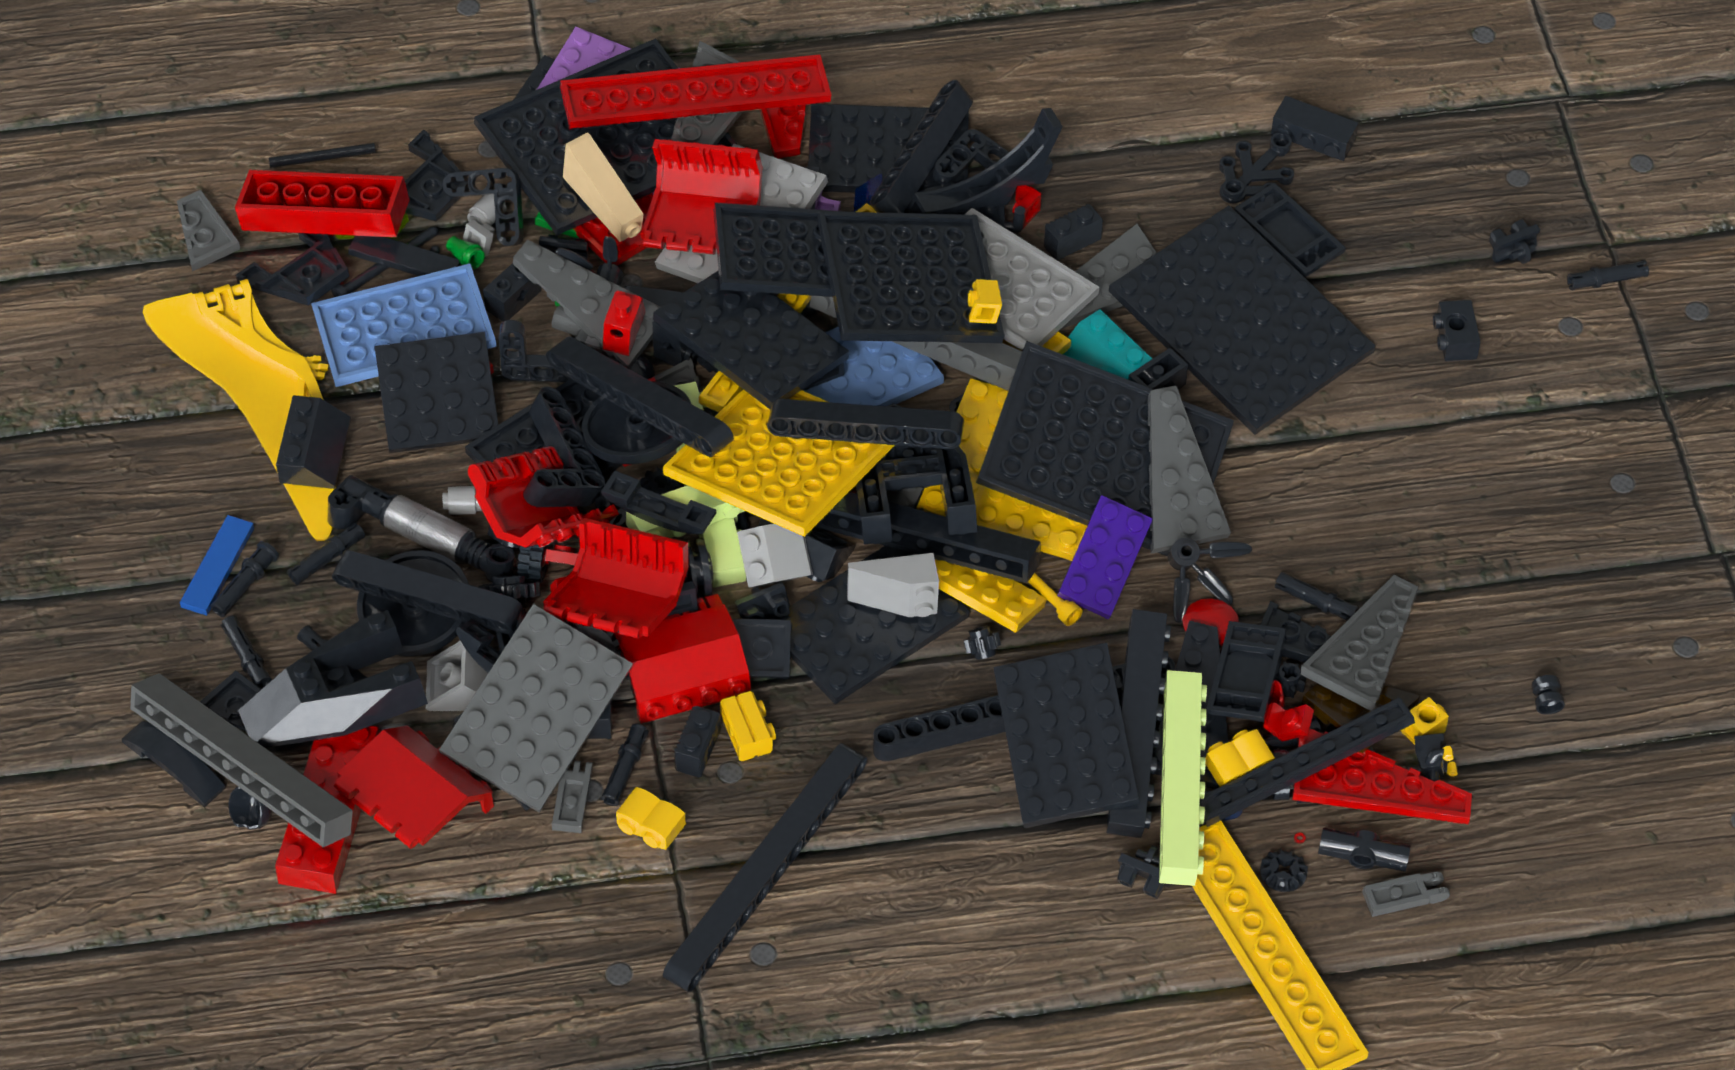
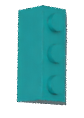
(1105, 346)

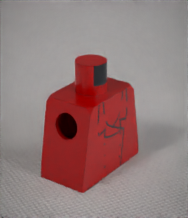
(626, 316)

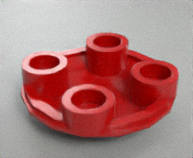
(1212, 613)

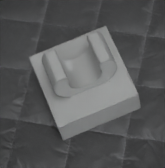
(479, 235)

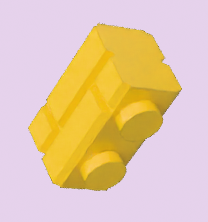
(746, 725)

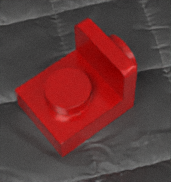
(1029, 199)
(1288, 723)

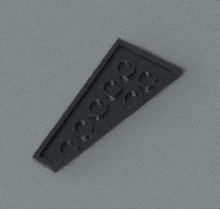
(1200, 655)

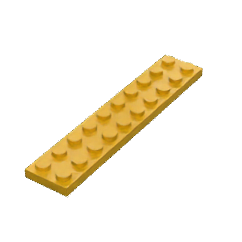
(1273, 957)

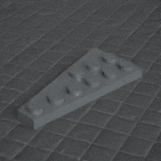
(1110, 265)

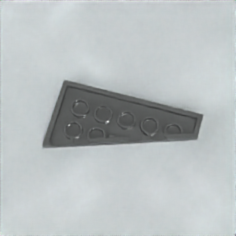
(712, 127)
(581, 294)
(1180, 484)
(1363, 649)

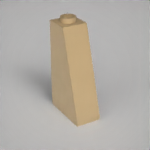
(601, 188)

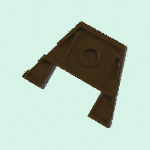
(1339, 710)

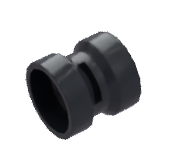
(1548, 694)

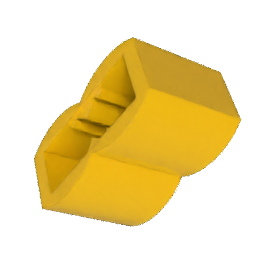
(1237, 757)
(650, 818)

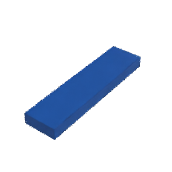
(217, 565)

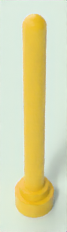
(1067, 611)

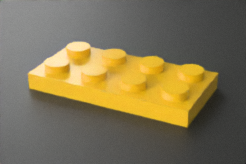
(990, 594)

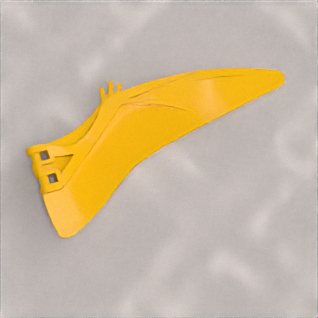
(253, 367)

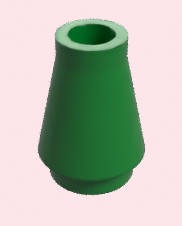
(466, 251)

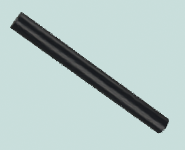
(322, 155)

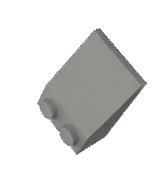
(896, 584)

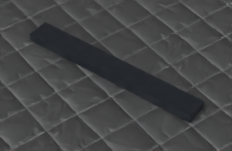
(1305, 761)

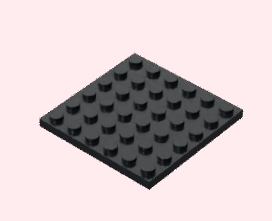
(905, 276)

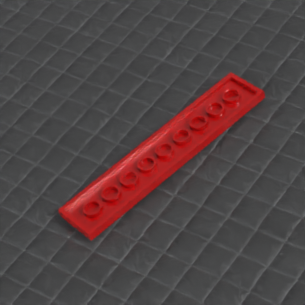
(695, 91)

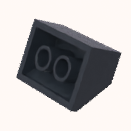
(312, 443)
(825, 552)

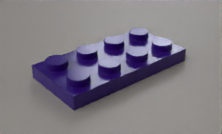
(1104, 557)

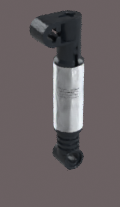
(417, 524)

